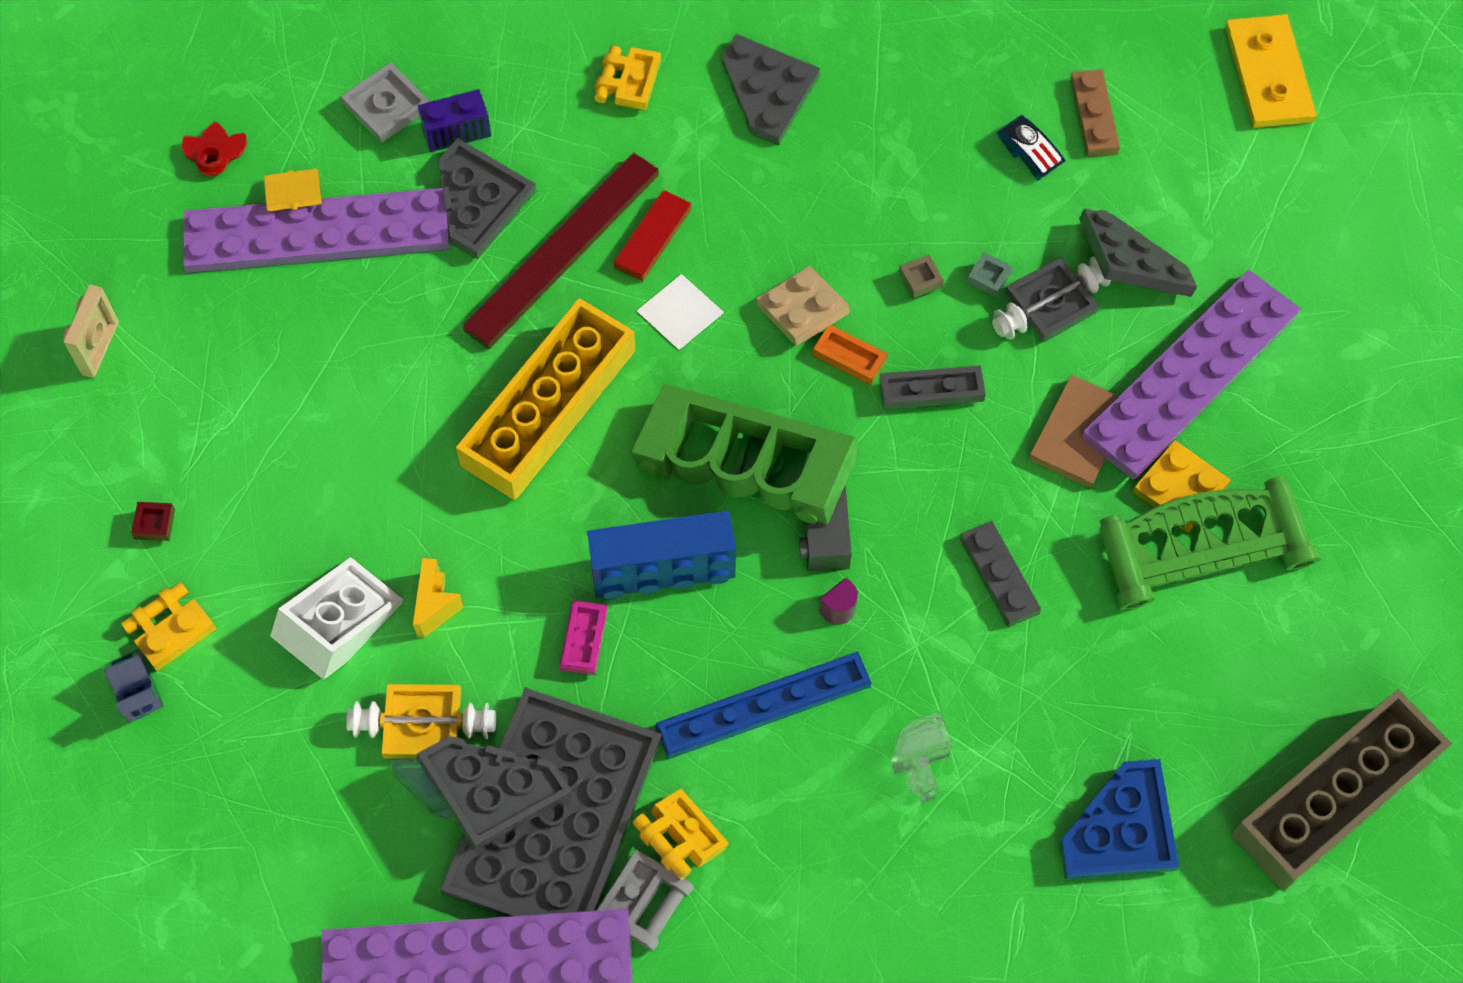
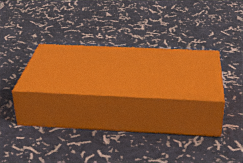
(850, 354)

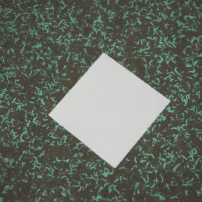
(680, 311)

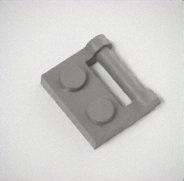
(636, 889)

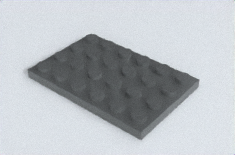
(568, 851)

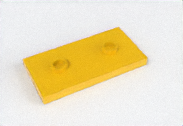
(1270, 71)

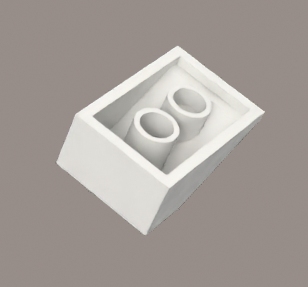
(334, 617)

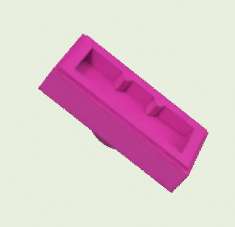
(584, 637)

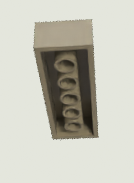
(1340, 790)

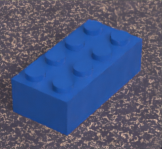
(662, 554)

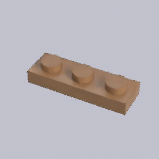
(1094, 113)

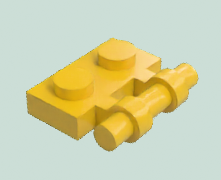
(636, 80)
(175, 633)
(689, 829)

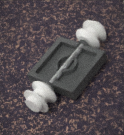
(1050, 300)

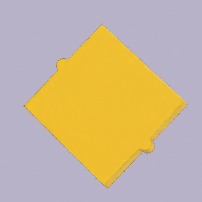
(292, 190)

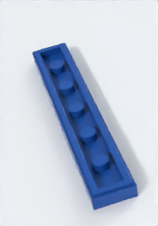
(763, 705)

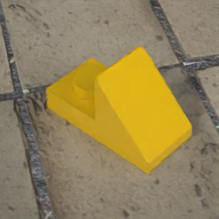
(432, 604)

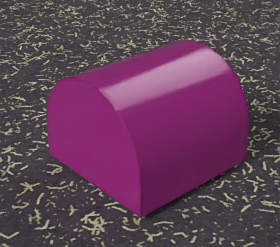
(839, 603)

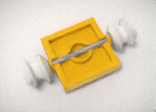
(419, 718)

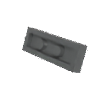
(932, 387)
(1000, 574)

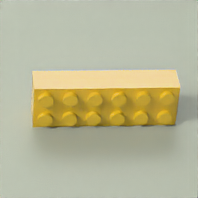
(546, 399)

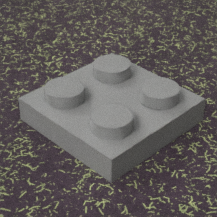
(385, 102)

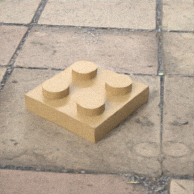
(803, 305)
(91, 331)

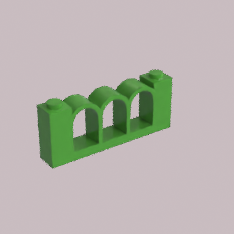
(811, 496)

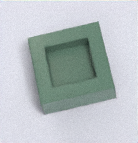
(989, 275)

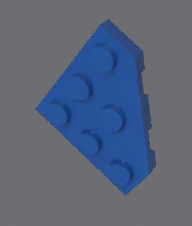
(1123, 827)

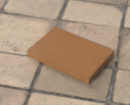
(1060, 441)

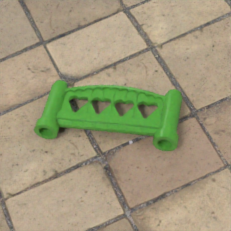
(1139, 570)

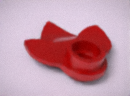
(214, 146)

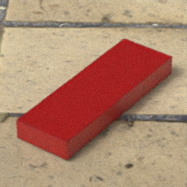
(652, 235)

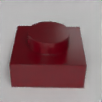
(153, 521)

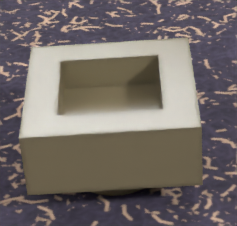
(921, 276)

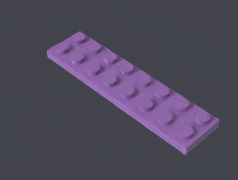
(322, 232)
(1190, 374)
(485, 950)

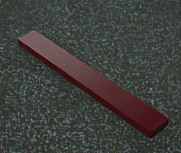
(560, 251)

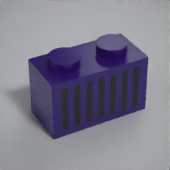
(453, 118)

